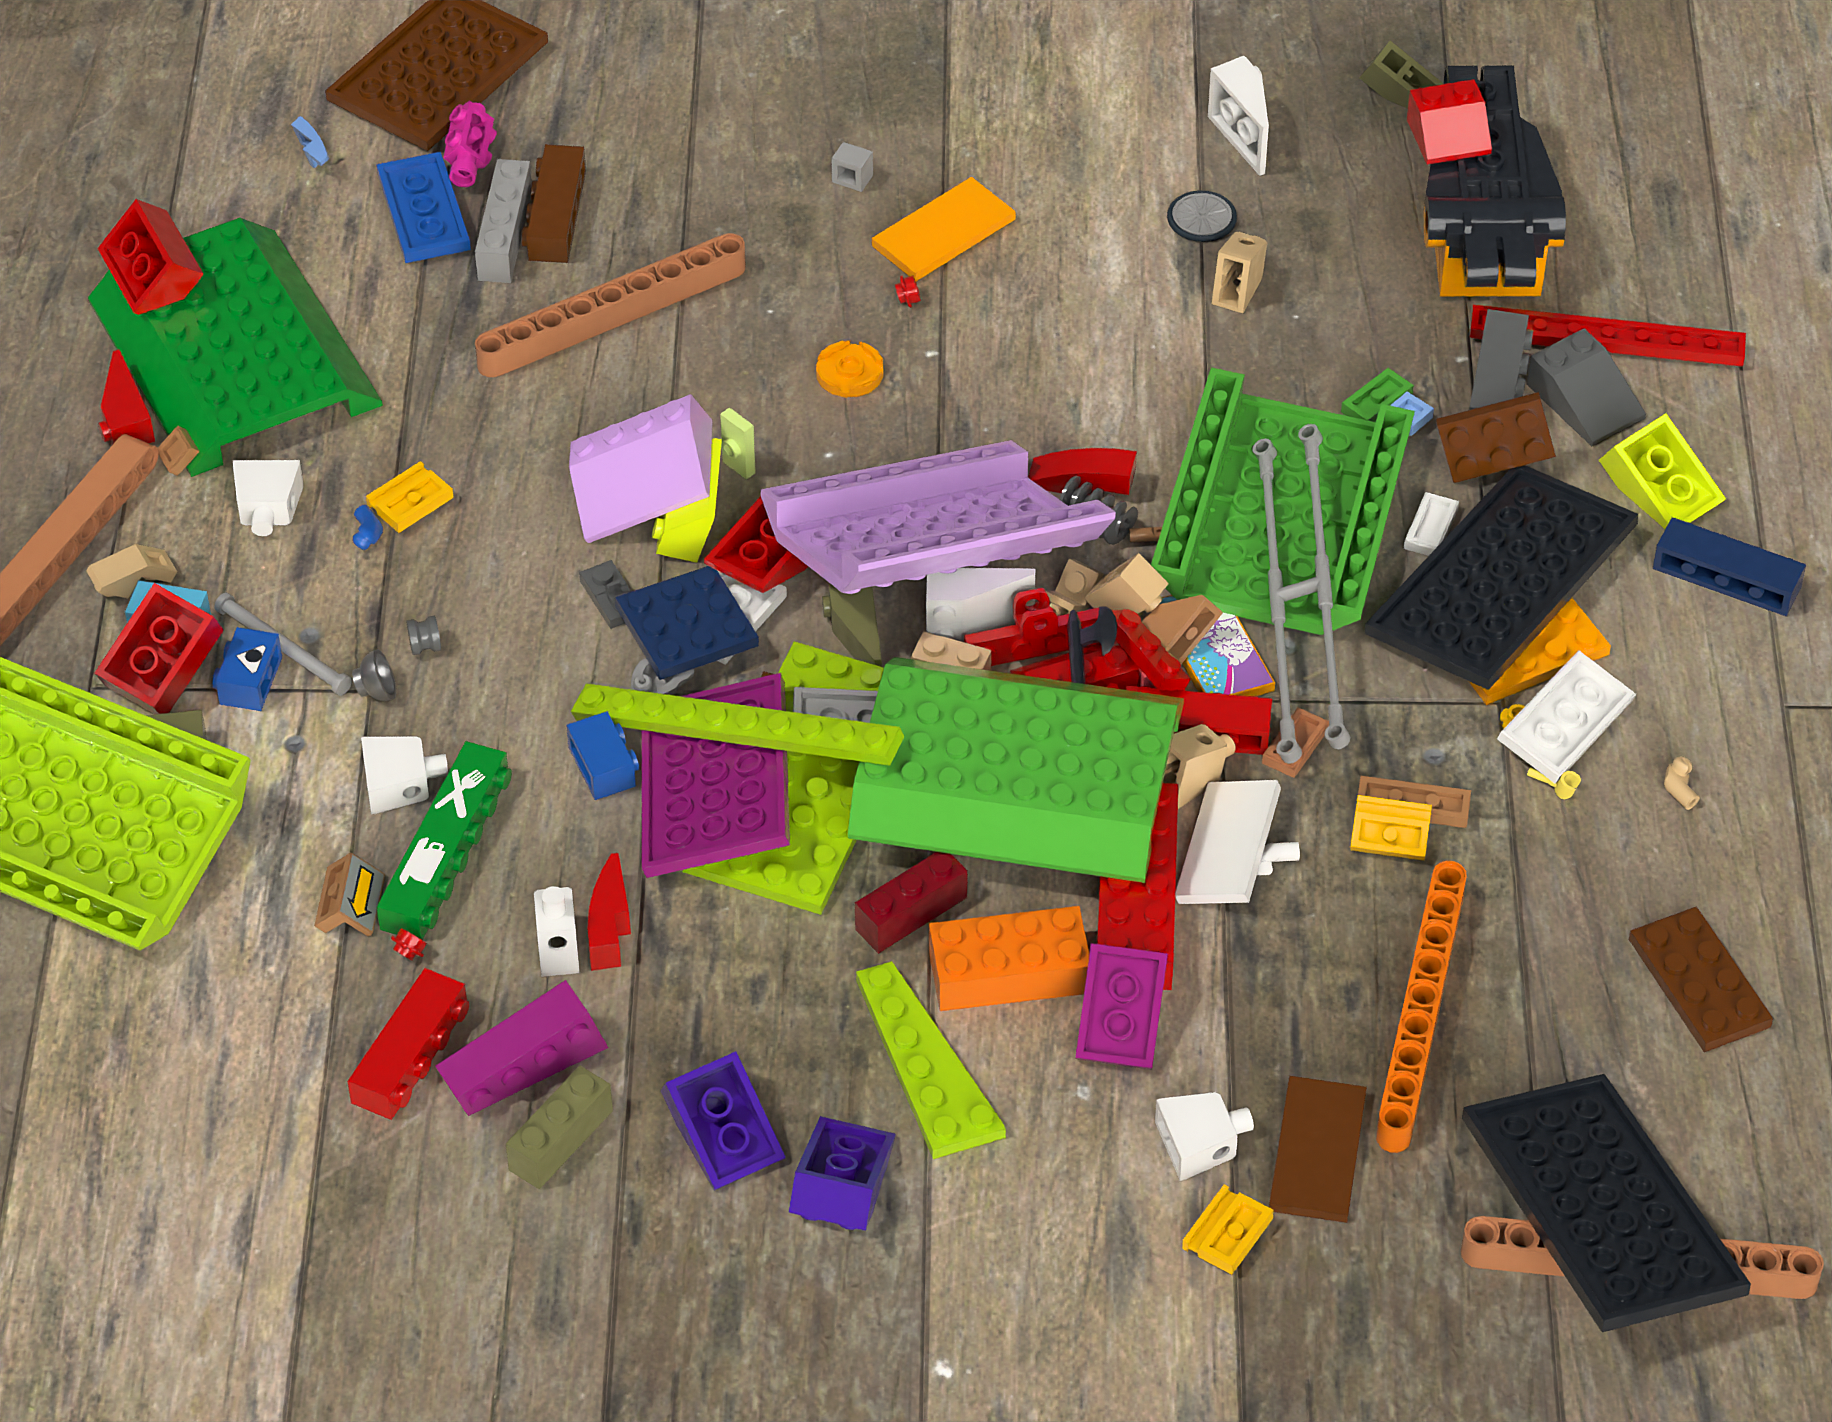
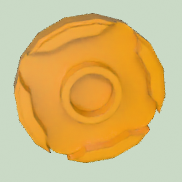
(849, 369)

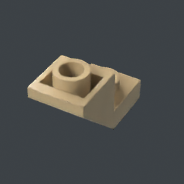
(120, 572)
(1073, 587)

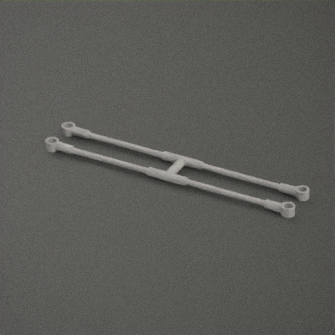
(1266, 453)

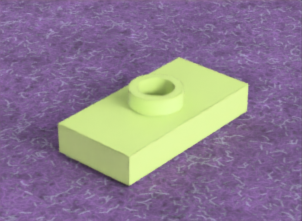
(737, 443)

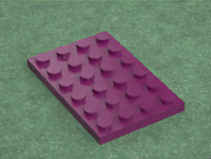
(713, 796)

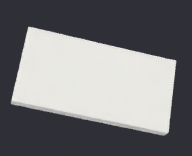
(1566, 716)
(1228, 842)

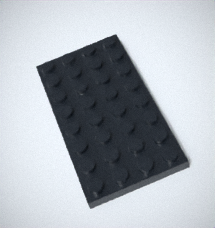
(1501, 575)
(1605, 1203)

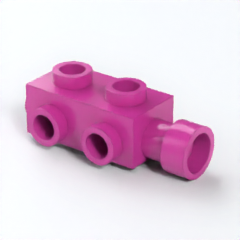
(468, 142)

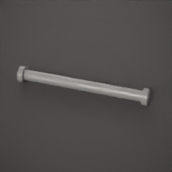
(340, 682)

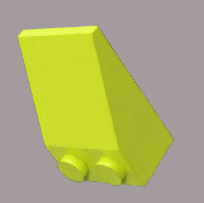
(1662, 474)

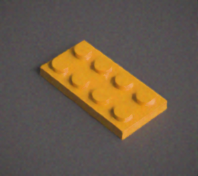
(1549, 652)

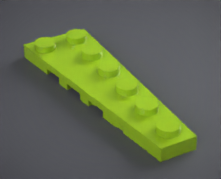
(935, 1082)

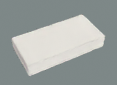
(1431, 523)

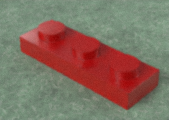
(1148, 653)

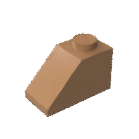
(1182, 624)

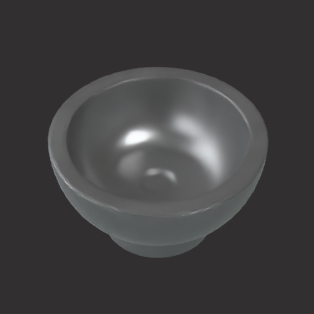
(375, 677)

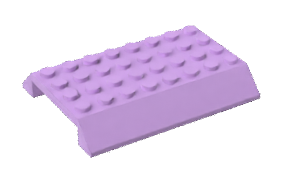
(926, 517)

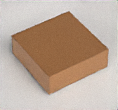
(177, 450)

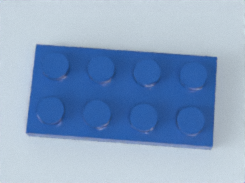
(423, 207)

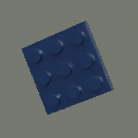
(686, 622)

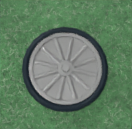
(1202, 216)

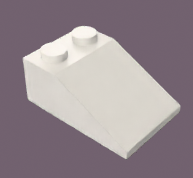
(1240, 109)
(974, 599)

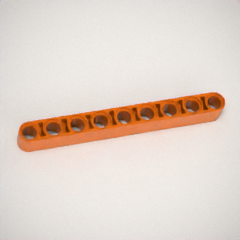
(1421, 1007)

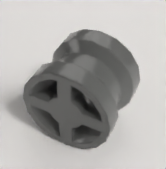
(423, 635)

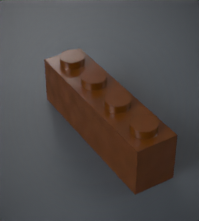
(555, 203)

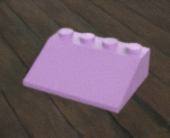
(641, 467)

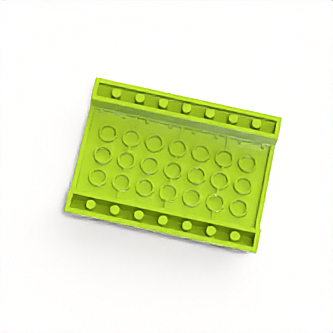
(106, 807)

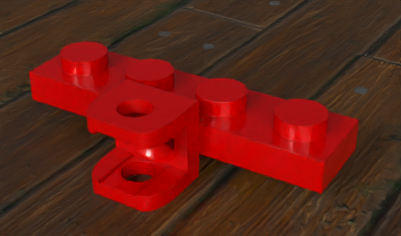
(1036, 630)

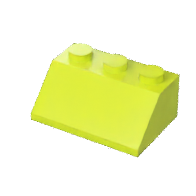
(685, 530)

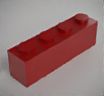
(1240, 717)
(408, 1044)

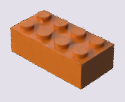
(1009, 958)

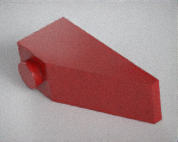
(123, 406)

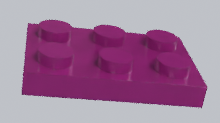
(1121, 1006)

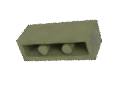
(559, 1127)

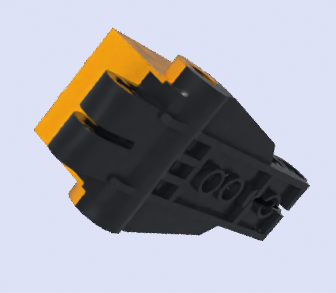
(1498, 209)

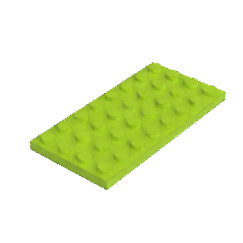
(818, 800)

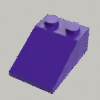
(722, 1121)
(841, 1173)

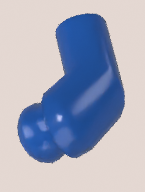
(370, 527)

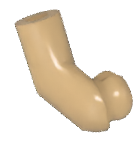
(1677, 780)

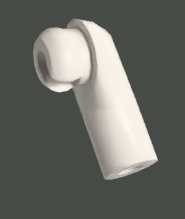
(1276, 853)

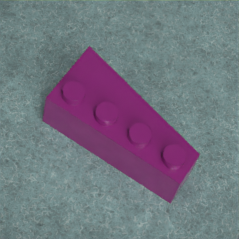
(523, 1050)

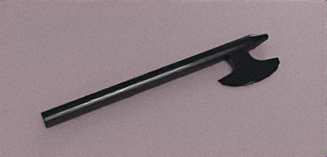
(1102, 631)

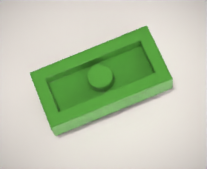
(1382, 389)

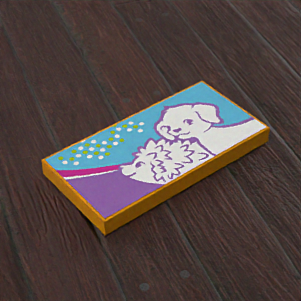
(1227, 660)

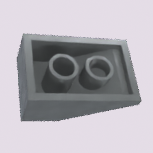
(1584, 387)

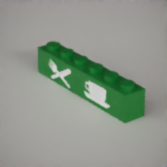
(444, 840)

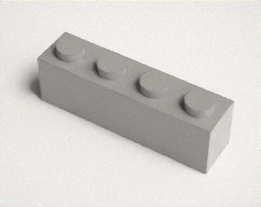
(503, 221)

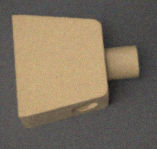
(1239, 259)
(1195, 760)

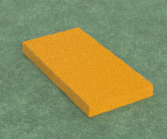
(943, 228)

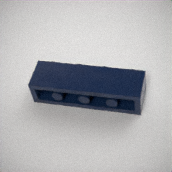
(1729, 566)

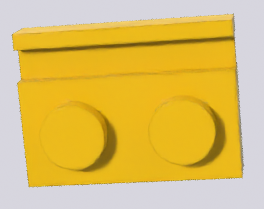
(409, 497)
(1391, 827)
(1228, 1229)

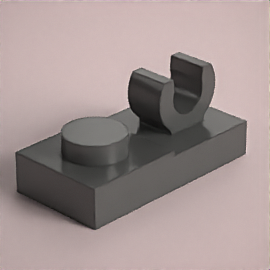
(603, 585)

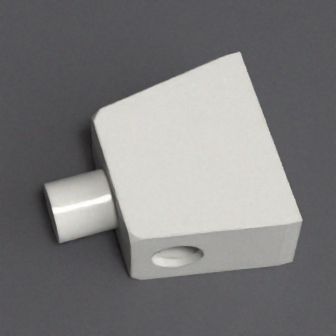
(267, 492)
(398, 771)
(556, 918)
(1199, 1131)

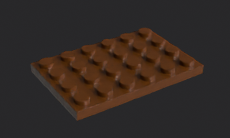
(434, 64)

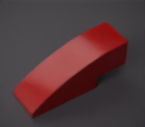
(1103, 467)
(608, 916)

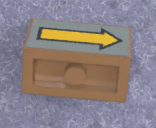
(350, 895)

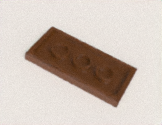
(1317, 1149)

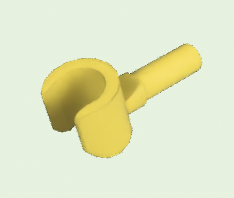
(1565, 785)

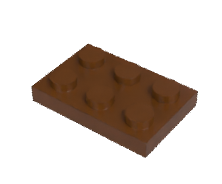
(1496, 437)

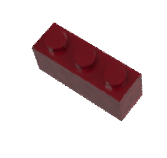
(911, 900)

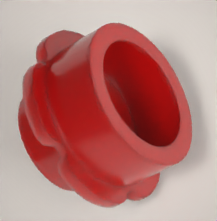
(908, 290)
(408, 944)

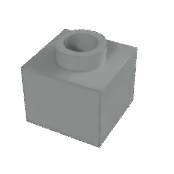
(852, 166)

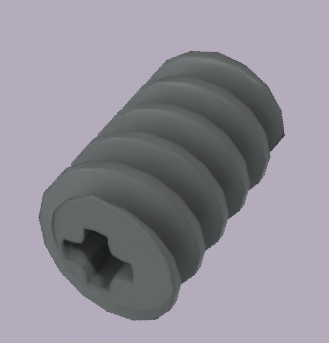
(1123, 521)

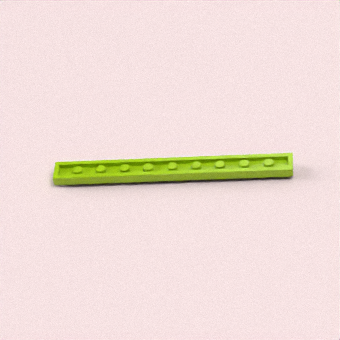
(741, 724)

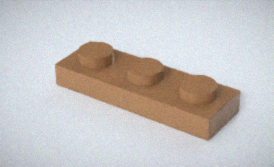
(1448, 804)

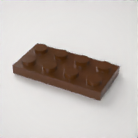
(1700, 979)

